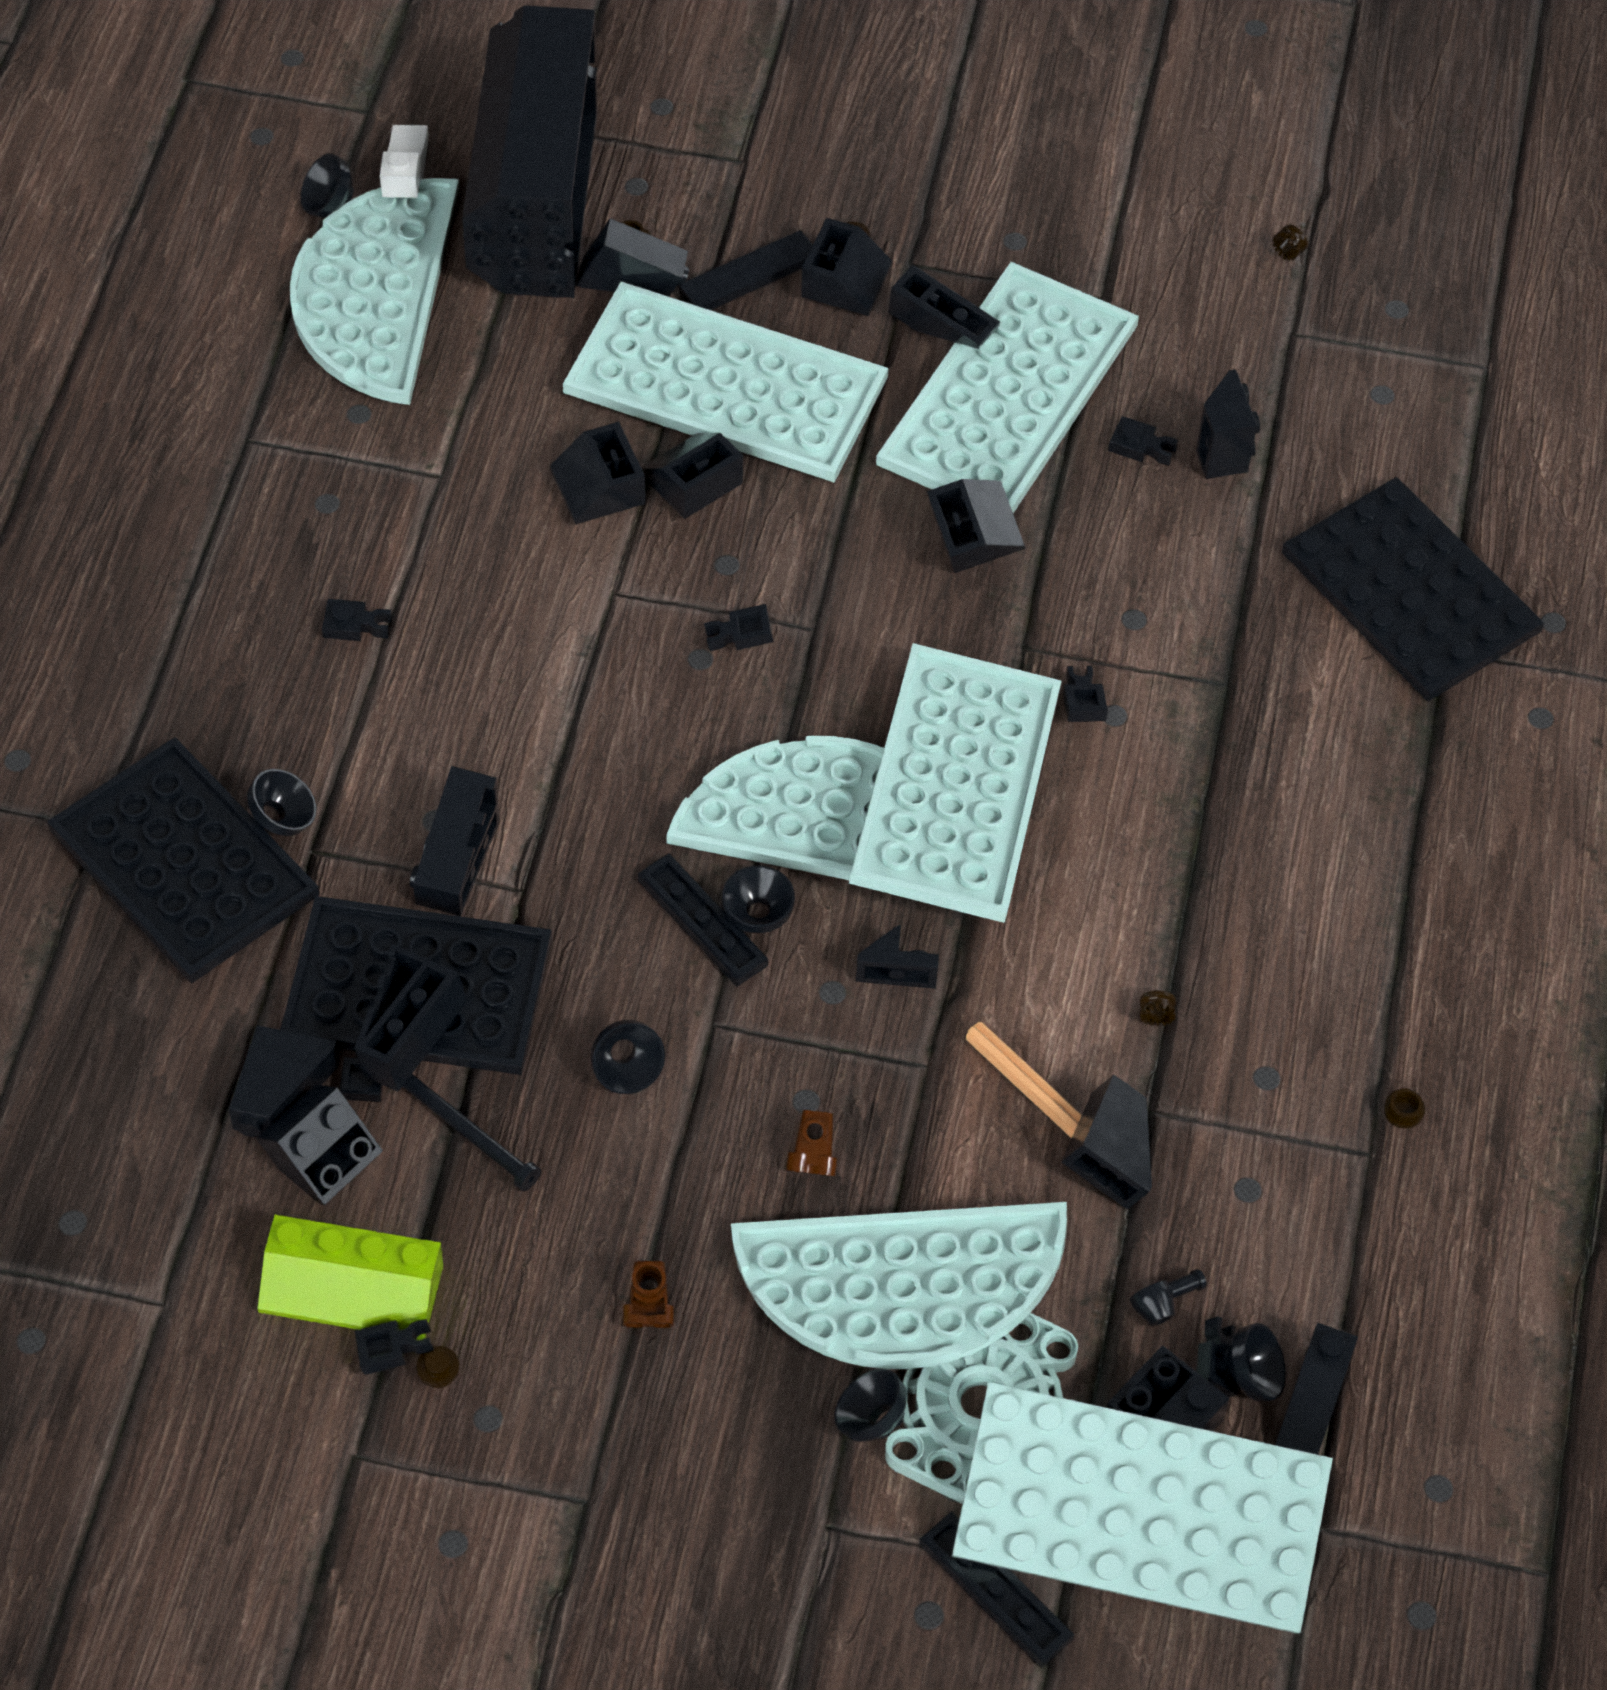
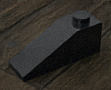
(938, 310)
(1317, 1389)

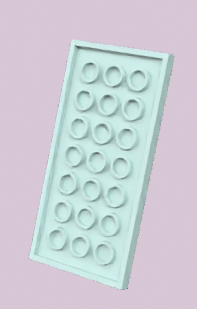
(726, 377)
(1016, 396)
(956, 783)
(1143, 1507)

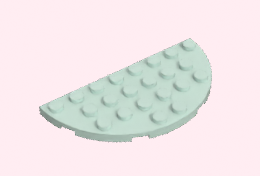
(370, 287)
(784, 805)
(903, 1283)

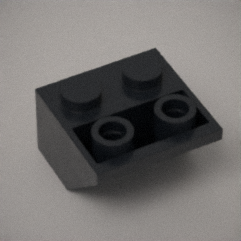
(844, 268)
(1227, 429)
(696, 472)
(599, 474)
(975, 522)
(320, 1143)
(1172, 1393)

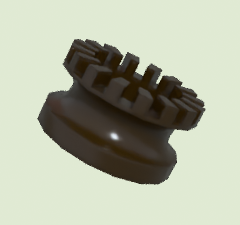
(1283, 239)
(1157, 1007)

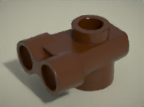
(813, 1155)
(648, 1307)

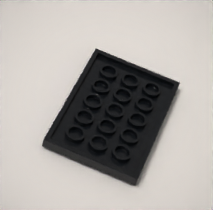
(1412, 588)
(183, 859)
(495, 960)

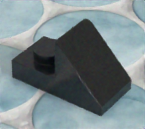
(887, 965)

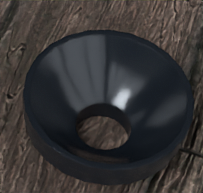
(326, 186)
(286, 795)
(762, 886)
(635, 1071)
(1256, 1363)
(867, 1400)

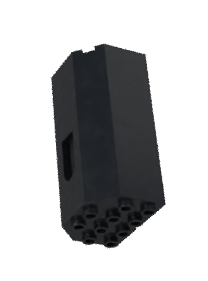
(533, 152)

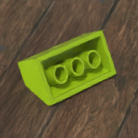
(347, 1275)

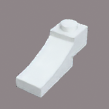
(404, 161)

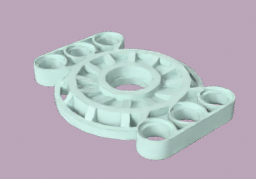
(950, 1432)

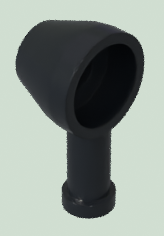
(1156, 1301)

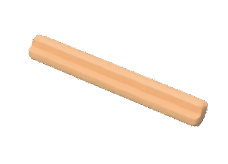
(1024, 1077)

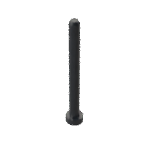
(525, 1174)

